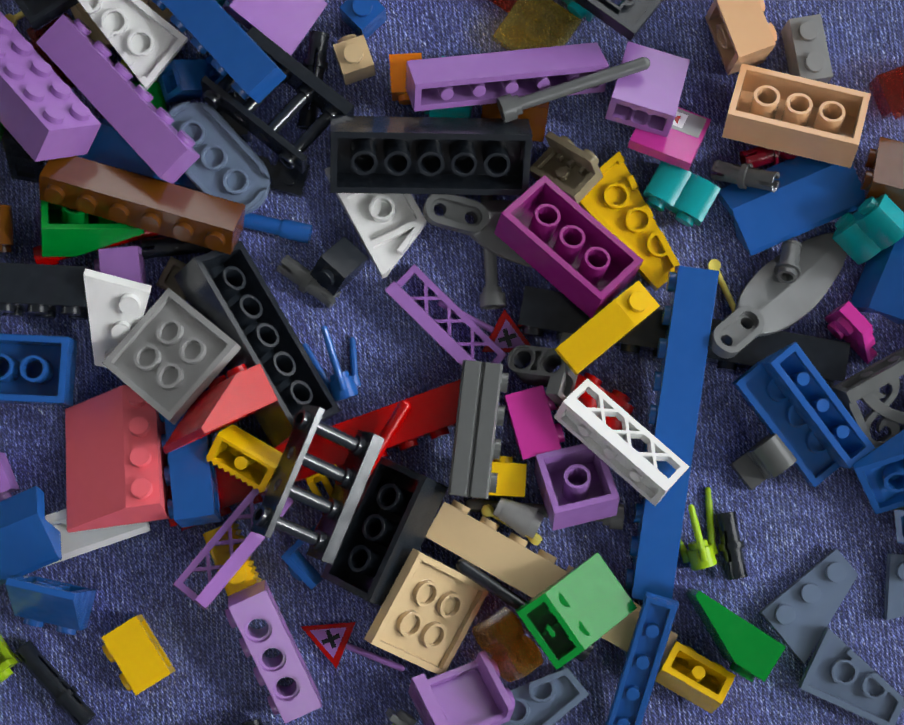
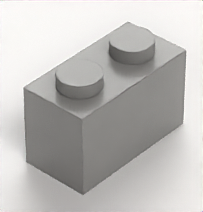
(807, 48)

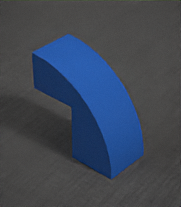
(183, 78)

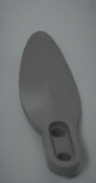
(485, 221)
(771, 305)

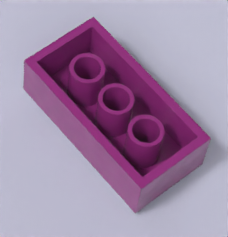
(567, 246)

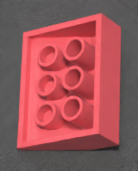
(114, 462)

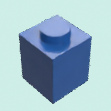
(363, 16)

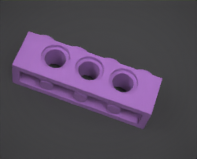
(259, 603)

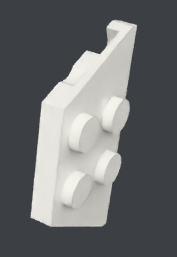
(384, 224)

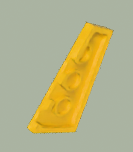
(625, 214)

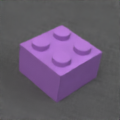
(575, 486)

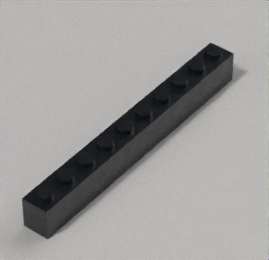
(554, 313)

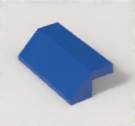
(806, 198)
(882, 284)
(804, 413)
(26, 536)

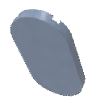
(226, 162)

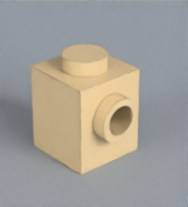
(354, 58)

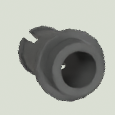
(788, 267)

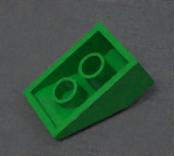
(74, 233)
(741, 643)

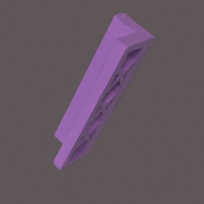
(431, 325)
(233, 564)

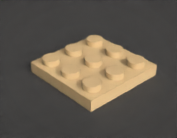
(426, 613)

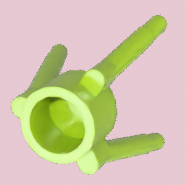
(701, 552)

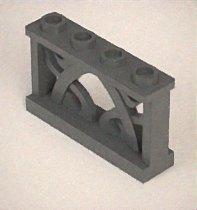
(866, 387)

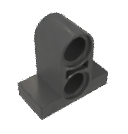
(540, 370)
(763, 461)

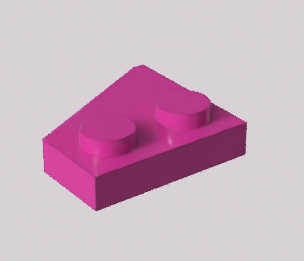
(854, 328)

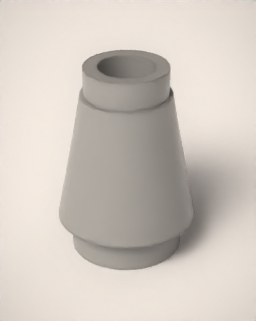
(519, 517)

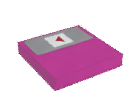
(680, 145)

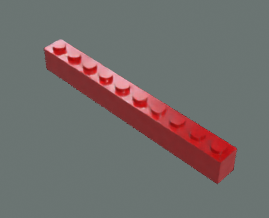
(429, 415)

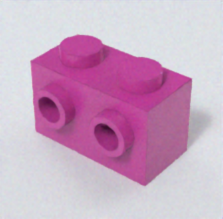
(533, 422)

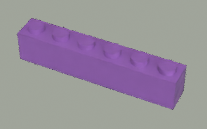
(485, 76)
(118, 99)

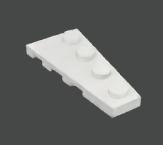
(138, 35)

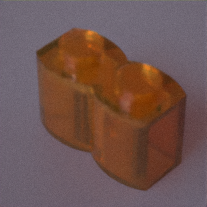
(505, 641)

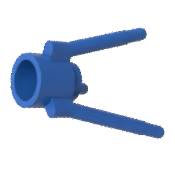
(342, 384)

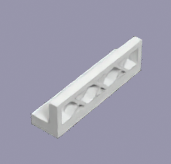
(633, 466)
(88, 540)

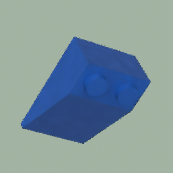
(883, 475)
(51, 602)

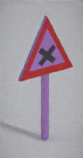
(504, 334)
(333, 640)

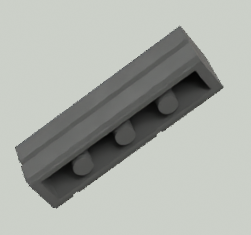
(476, 429)

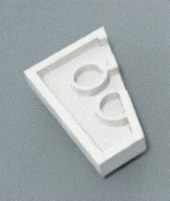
(113, 310)

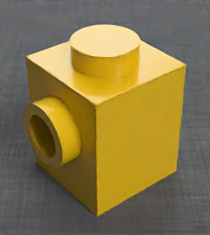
(510, 478)

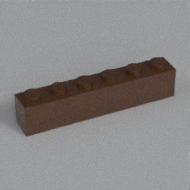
(143, 202)

